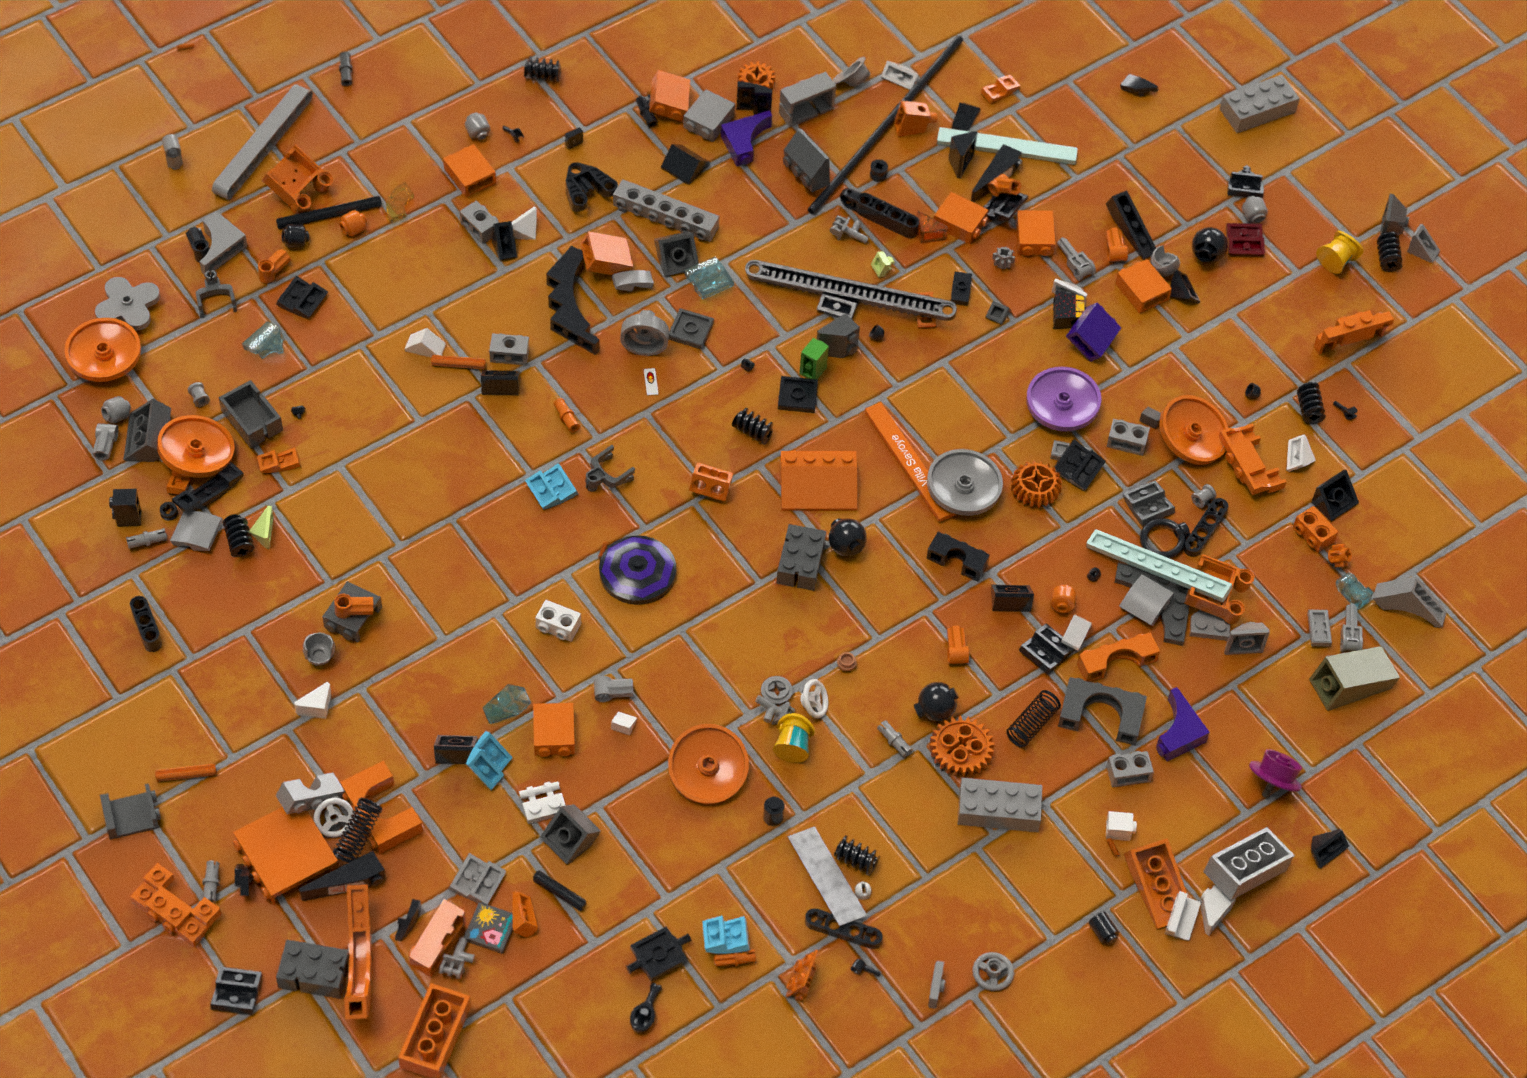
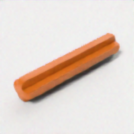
(459, 362)
(185, 772)

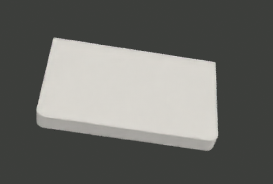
(1182, 916)

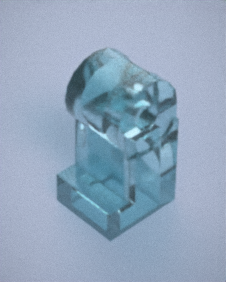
(1354, 590)

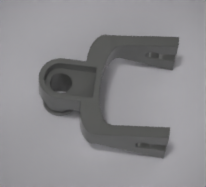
(213, 287)
(598, 475)

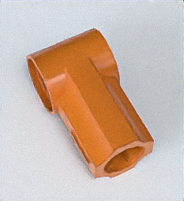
(1004, 185)
(1116, 249)
(270, 267)
(353, 605)
(957, 650)

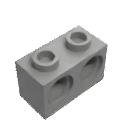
(1131, 437)
(1131, 773)

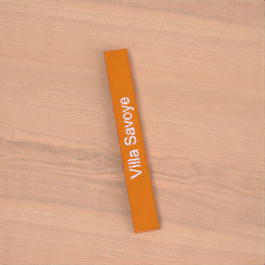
(905, 456)

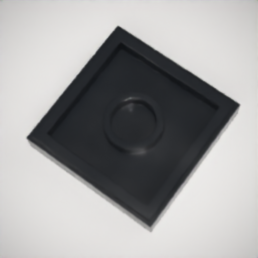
(797, 394)

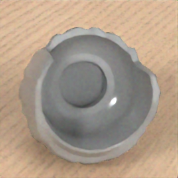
(1164, 262)
(318, 648)

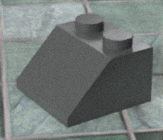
(676, 252)
(840, 336)
(570, 833)

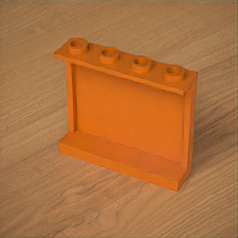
(284, 851)

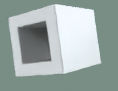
(1120, 826)

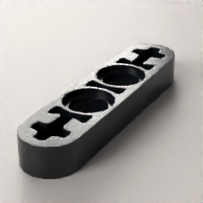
(1206, 527)
(842, 931)

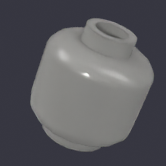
(477, 126)
(1254, 209)
(115, 409)

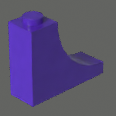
(740, 134)
(1186, 730)

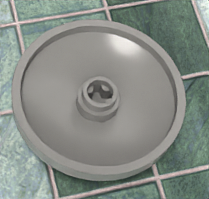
(964, 482)

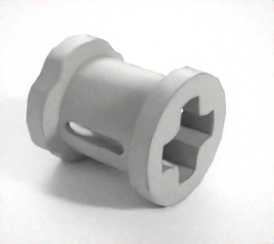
(198, 394)
(1203, 496)

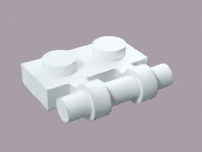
(542, 808)

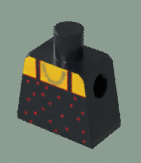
(1066, 309)

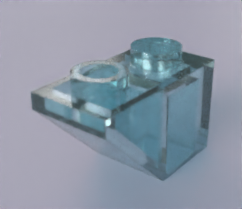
(506, 704)

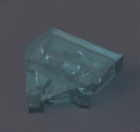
(265, 340)

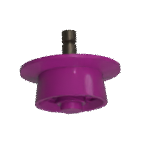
(1278, 771)

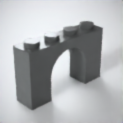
(1127, 704)

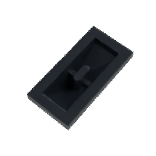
(965, 116)
(504, 240)
(1183, 288)
(1328, 846)

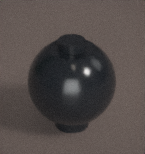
(1209, 244)
(847, 537)
(936, 702)

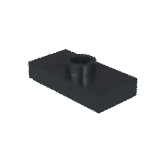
(961, 288)

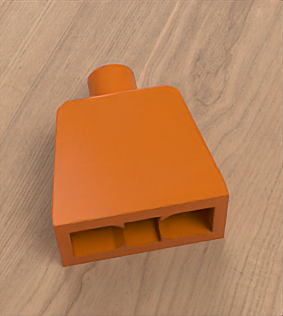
(913, 118)

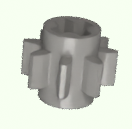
(1003, 257)

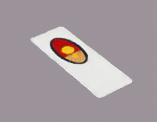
(651, 381)

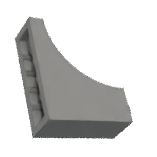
(225, 244)
(1410, 596)

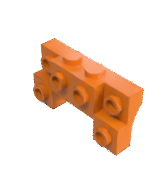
(1353, 329)
(1246, 461)
(171, 911)

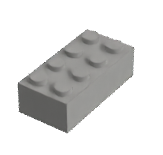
(1259, 103)
(1000, 804)
(1248, 863)

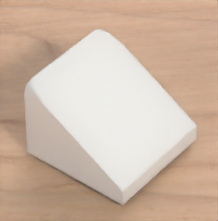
(623, 723)

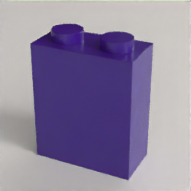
(1093, 332)

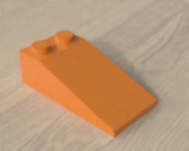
(1156, 878)

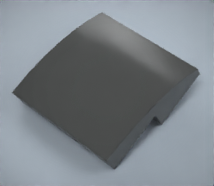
(1148, 502)

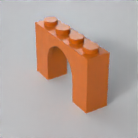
(389, 831)

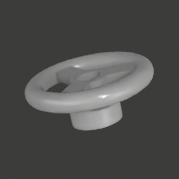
(993, 962)

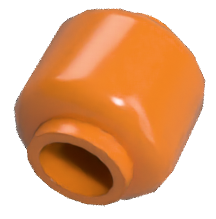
(352, 223)
(1063, 598)

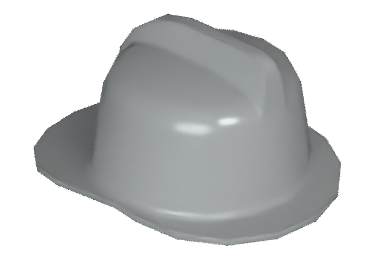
(855, 74)

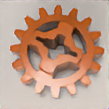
(764, 74)

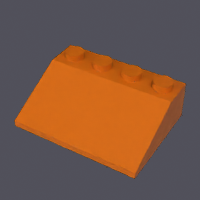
(818, 480)

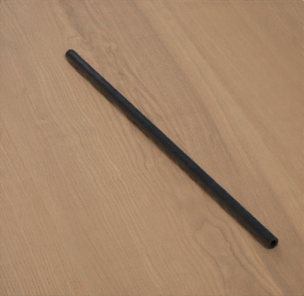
(882, 128)

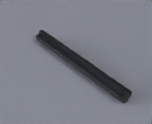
(328, 212)

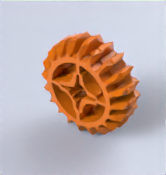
(1036, 484)

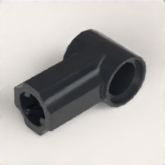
(198, 243)

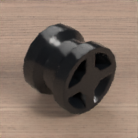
(878, 170)

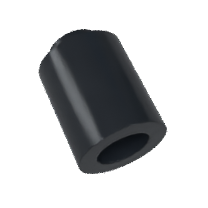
(773, 811)
(1104, 928)

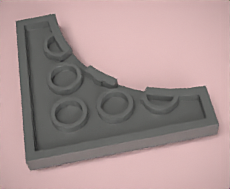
(1176, 614)

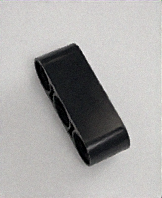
(144, 616)

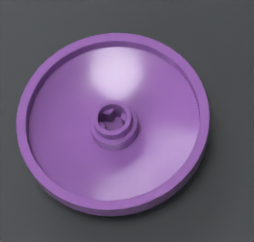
(1063, 398)

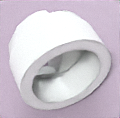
(859, 893)

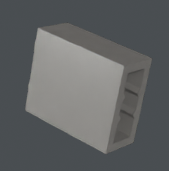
(708, 115)

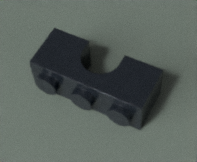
(945, 547)

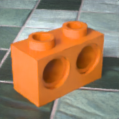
(711, 481)
(1316, 527)

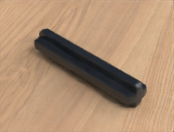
(559, 890)

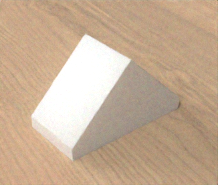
(425, 343)
(1076, 632)
(314, 703)

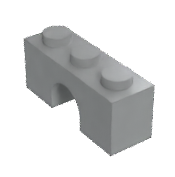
(298, 798)

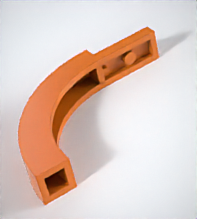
(360, 953)

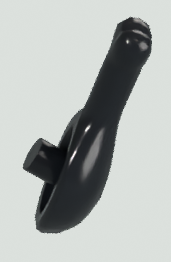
(643, 1014)

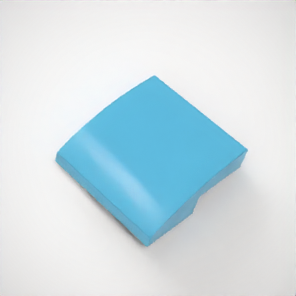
(551, 487)
(488, 760)
(725, 936)

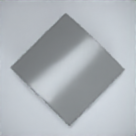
(196, 530)
(1146, 599)
(477, 879)

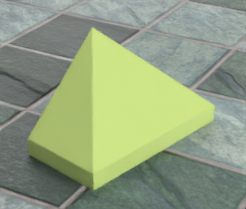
(263, 527)

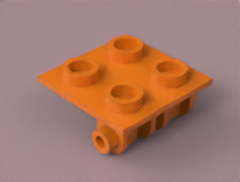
(802, 976)

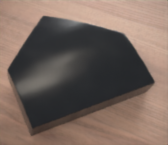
(1245, 183)

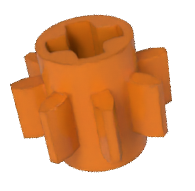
(1339, 555)

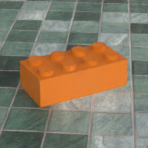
(434, 1031)

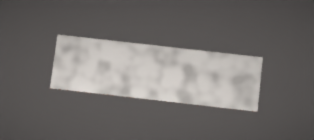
(827, 876)

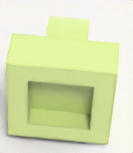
(882, 264)

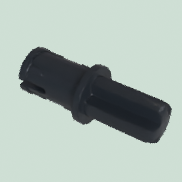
(644, 111)

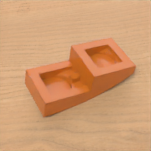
(1002, 88)
(273, 462)
(178, 483)

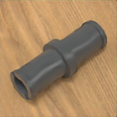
(345, 68)

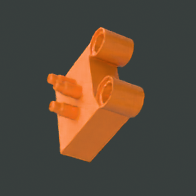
(293, 175)
(1227, 573)

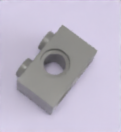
(478, 221)
(509, 349)

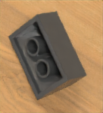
(807, 161)
(144, 430)

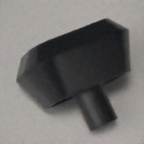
(747, 364)
(298, 410)
(1094, 574)

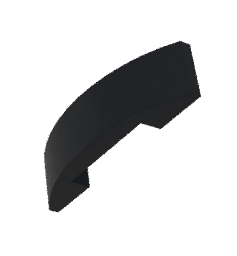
(210, 490)

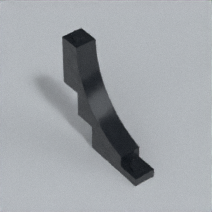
(568, 319)

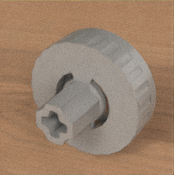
(652, 334)

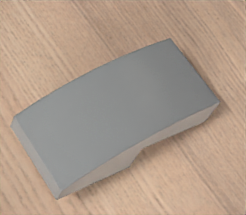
(629, 279)

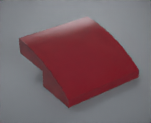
(1245, 239)

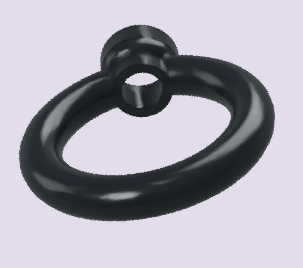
(1180, 530)

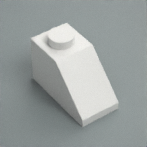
(1214, 908)

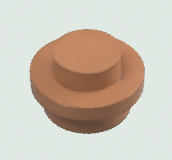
(846, 661)

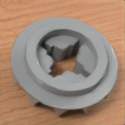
(783, 686)

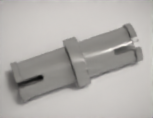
(146, 538)
(894, 738)
(211, 880)

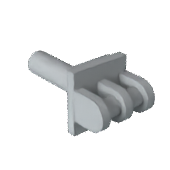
(840, 227)
(773, 709)
(455, 964)

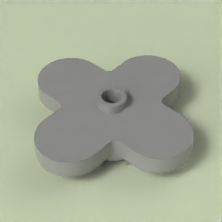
(128, 302)

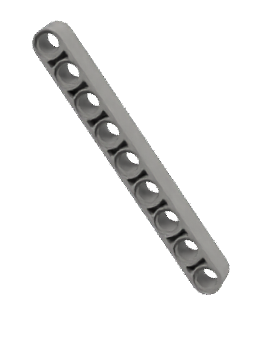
(262, 142)

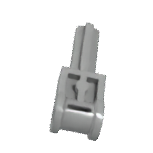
(1077, 262)
(1351, 633)

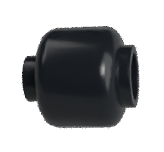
(295, 236)

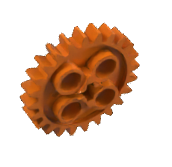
(961, 746)

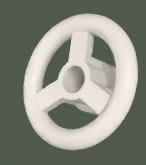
(812, 699)
(330, 811)

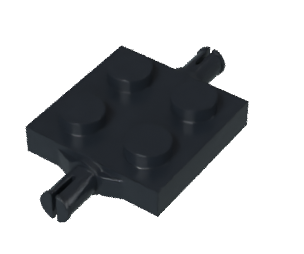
(658, 953)

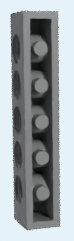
(665, 210)

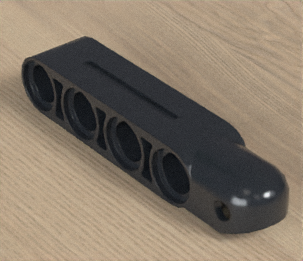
(881, 212)

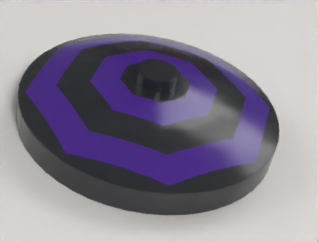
(637, 570)

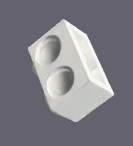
(560, 617)

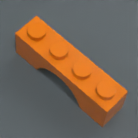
(1139, 649)

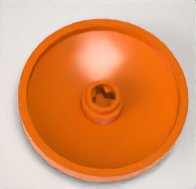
(102, 349)
(1193, 429)
(195, 446)
(708, 764)

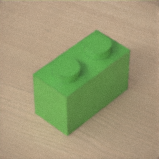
(814, 359)

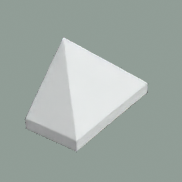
(899, 74)
(525, 225)
(1063, 286)
(1299, 453)

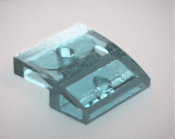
(709, 278)

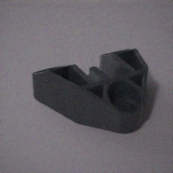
(586, 182)

